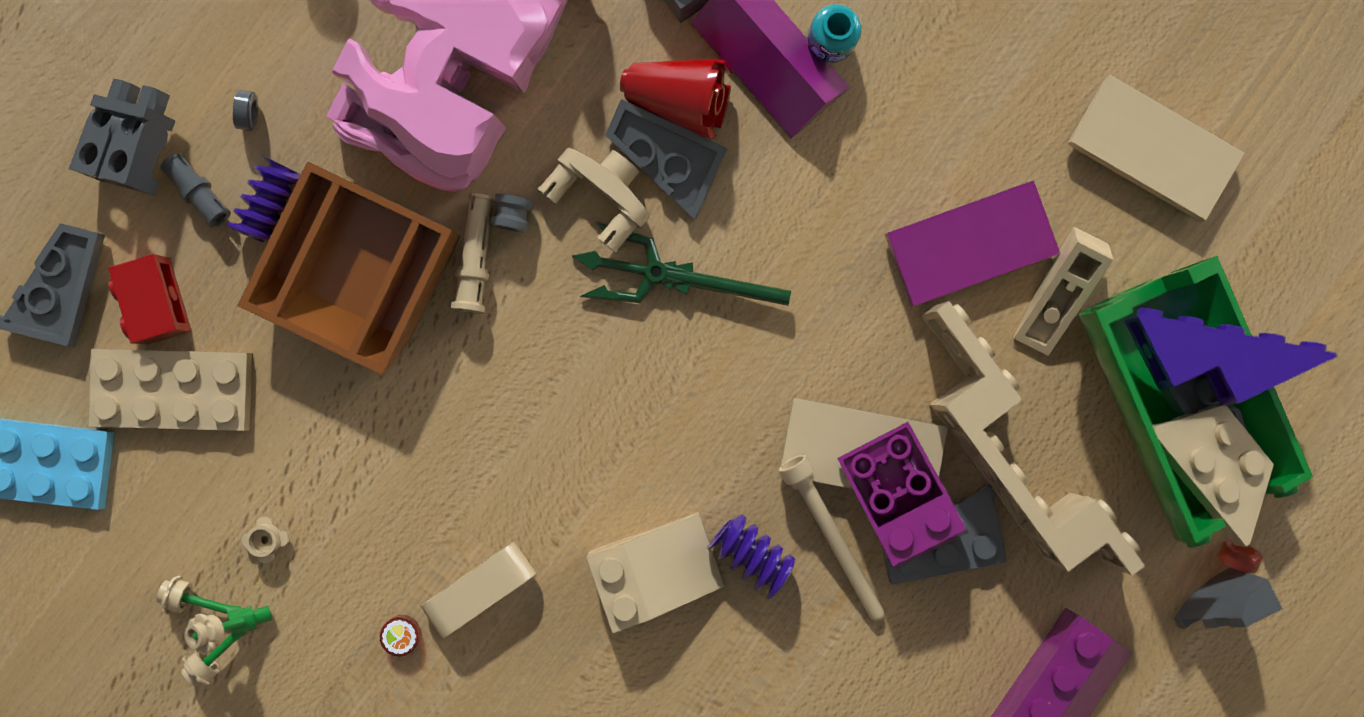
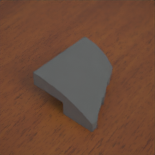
(1230, 600)

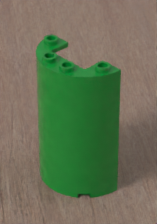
(1206, 294)

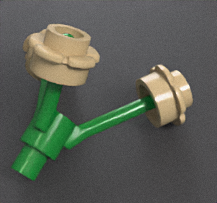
(207, 631)

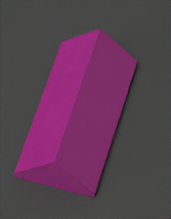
(771, 59)

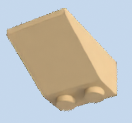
(654, 572)

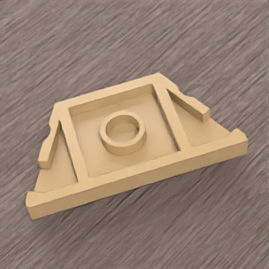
(1219, 466)

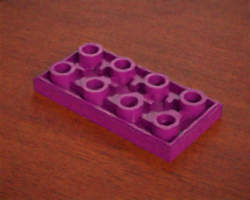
(972, 243)

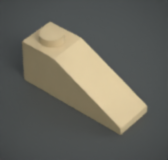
(1064, 290)

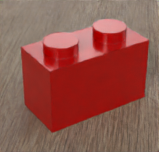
(148, 299)

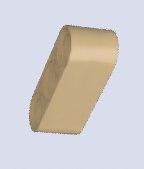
(478, 589)

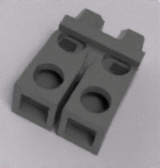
(124, 137)

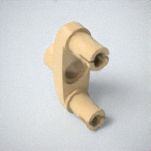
(608, 178)

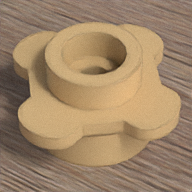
(253, 539)

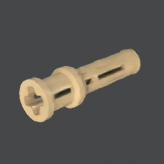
(472, 273)

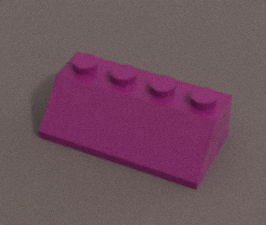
(1065, 672)

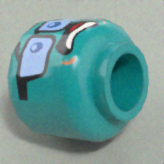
(834, 33)

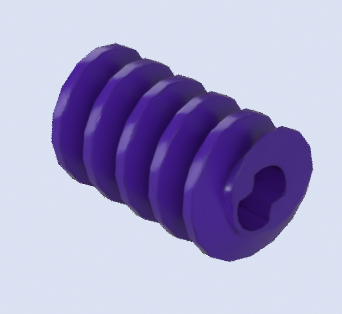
(266, 202)
(753, 554)

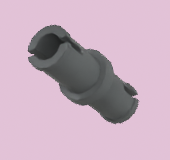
(195, 189)

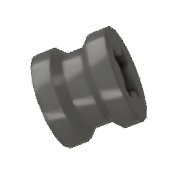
(511, 213)

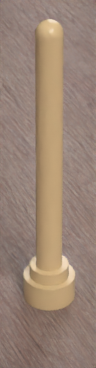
(799, 474)

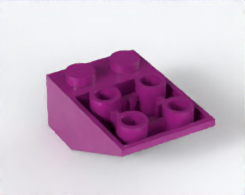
(902, 495)

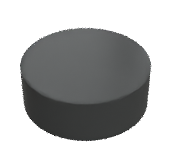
(245, 110)

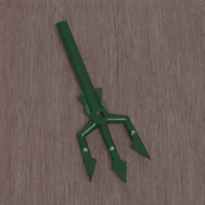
(672, 275)

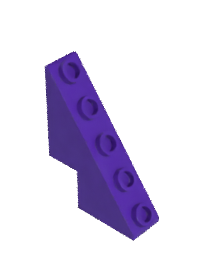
(1232, 361)

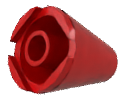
(681, 92)

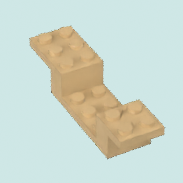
(1059, 533)

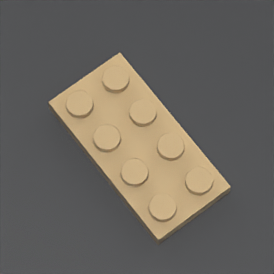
(170, 389)

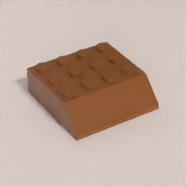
(348, 269)

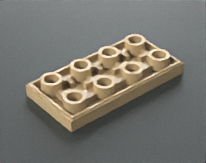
(1155, 148)
(832, 431)

